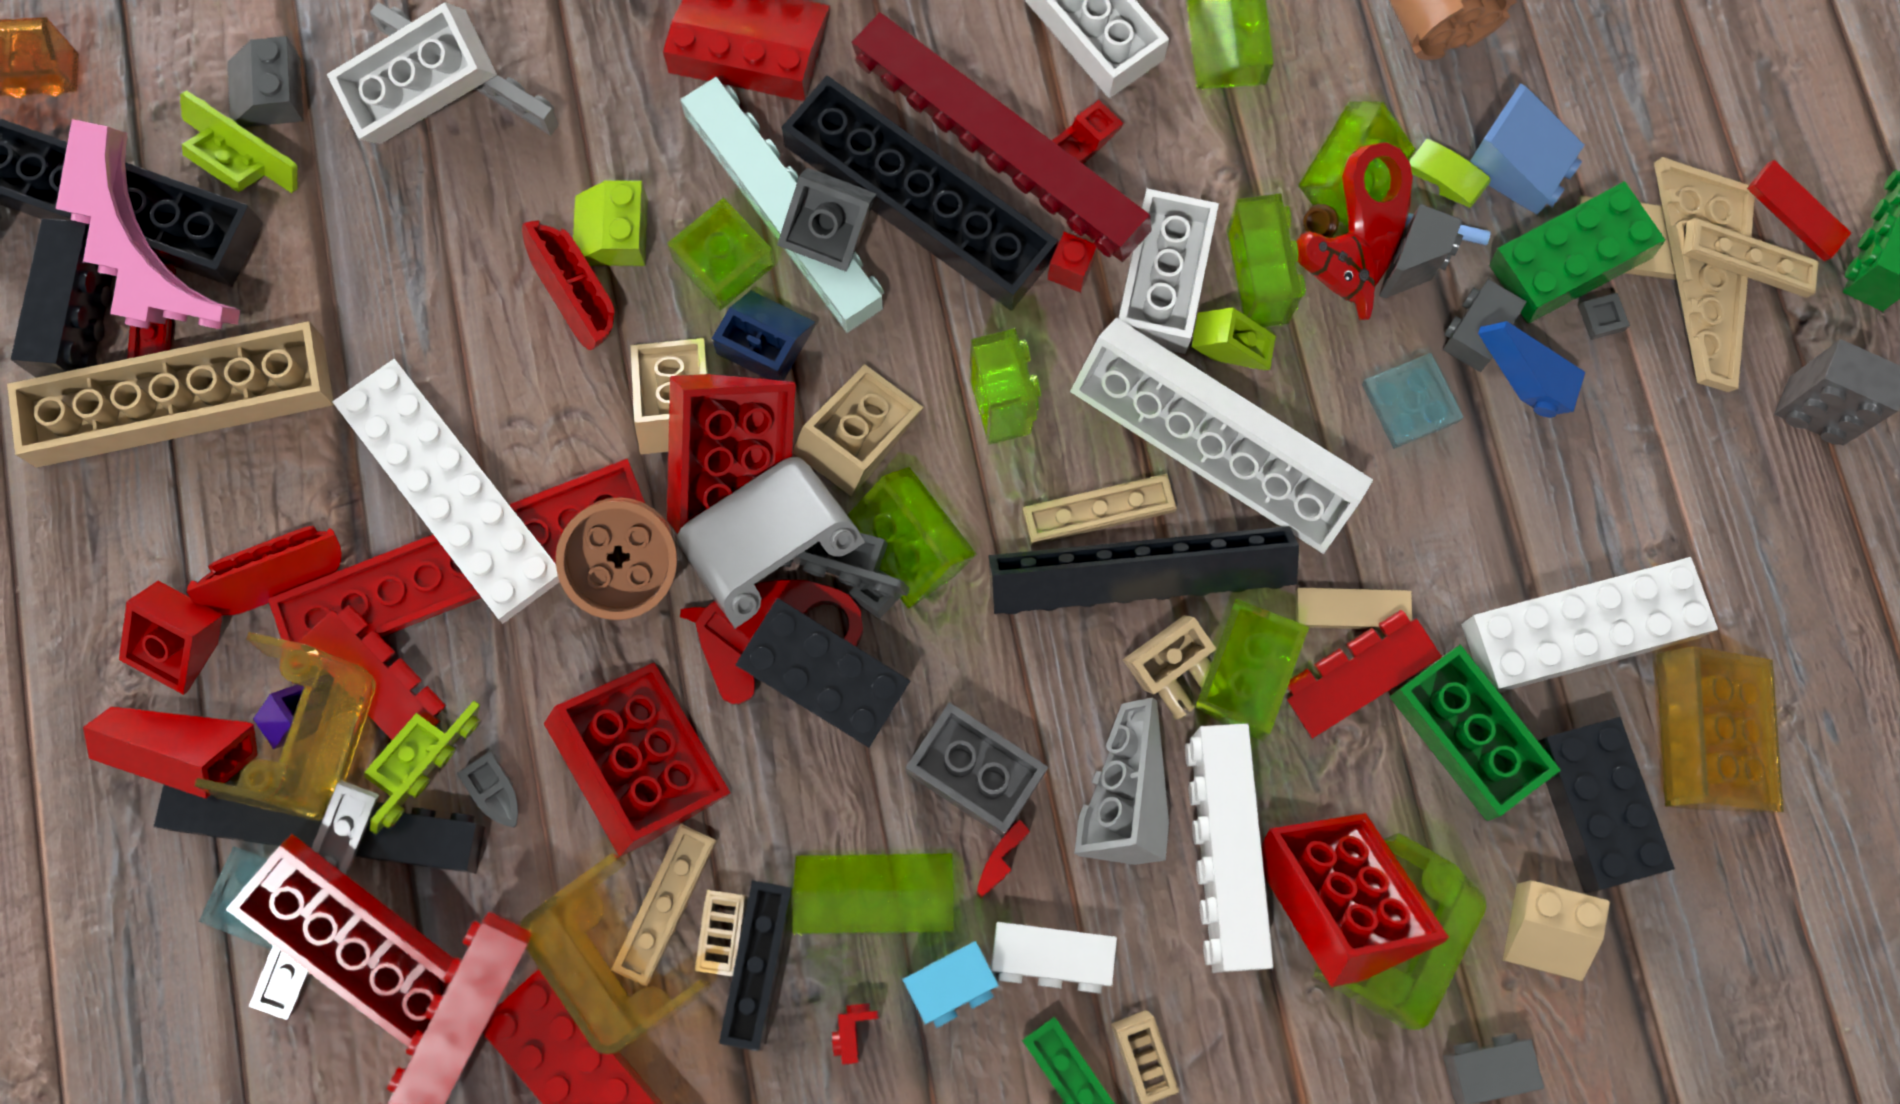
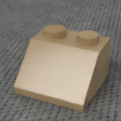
(1555, 929)

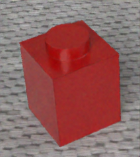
(1072, 262)

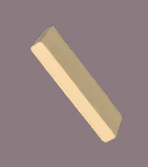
(1349, 607)

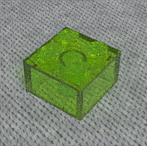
(721, 253)

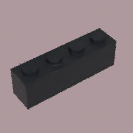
(757, 966)

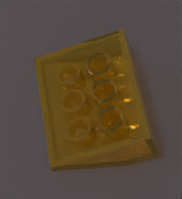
(1719, 731)

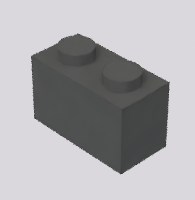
(1484, 307)
(1493, 1070)

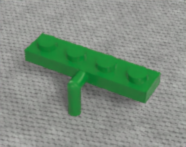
(1065, 1065)

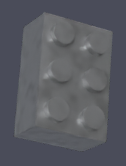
(1841, 393)
(976, 769)

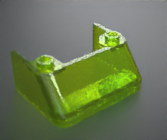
(1414, 996)

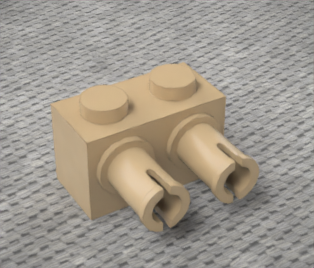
(1168, 656)

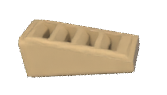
(727, 899)
(1134, 1024)

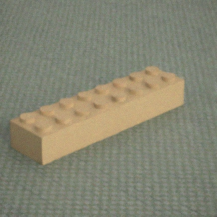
(169, 394)

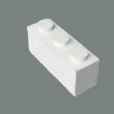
(1053, 956)

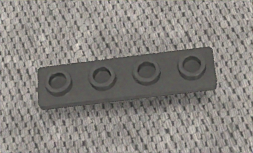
(853, 568)

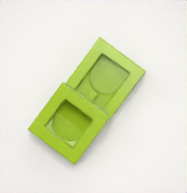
(1453, 174)

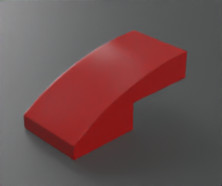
(1089, 132)
(996, 868)

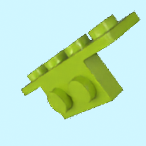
(232, 151)
(410, 757)

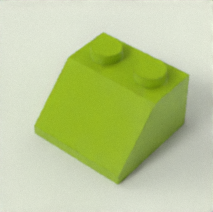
(612, 223)

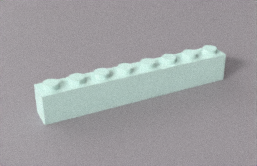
(769, 189)

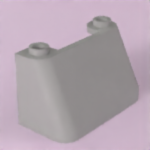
(761, 531)

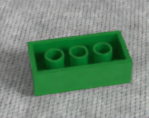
(1577, 251)
(1876, 271)
(1474, 733)

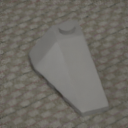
(1129, 805)

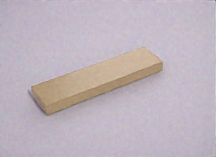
(1750, 257)
(1099, 509)
(664, 905)

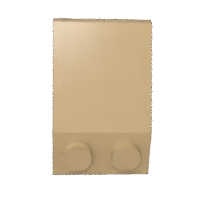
(651, 373)
(856, 429)

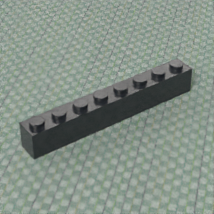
(1143, 570)
(412, 840)

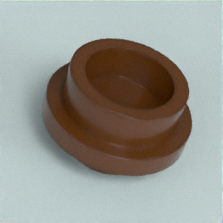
(1321, 220)

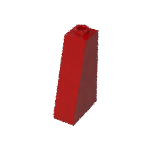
(171, 746)

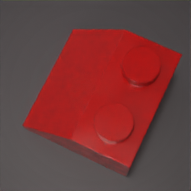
(168, 636)

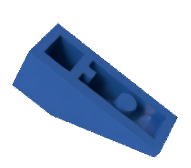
(1533, 370)

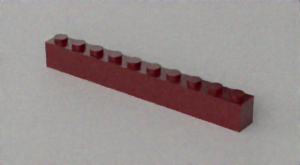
(1002, 138)

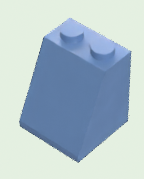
(1528, 152)

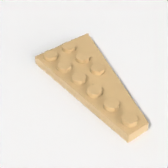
(1709, 295)

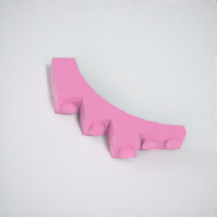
(97, 194)

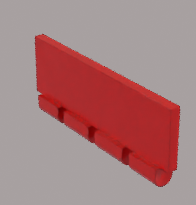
(1370, 673)
(393, 697)

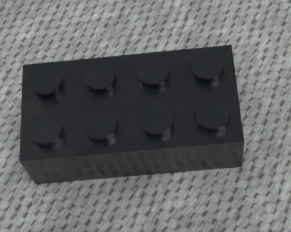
(61, 303)
(823, 672)
(1604, 807)

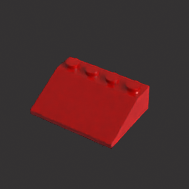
(748, 43)
(723, 438)
(635, 757)
(1348, 897)

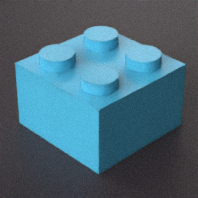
(951, 983)

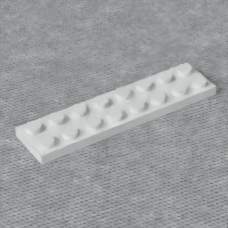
(448, 491)

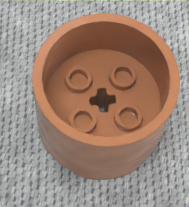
(1448, 24)
(597, 581)

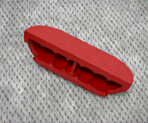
(570, 282)
(267, 569)

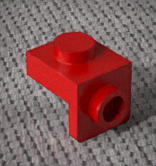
(845, 1040)

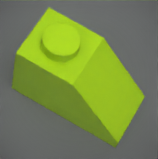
(1233, 339)

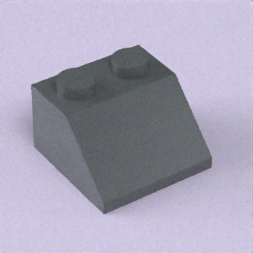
(265, 83)
(826, 219)
(1423, 250)

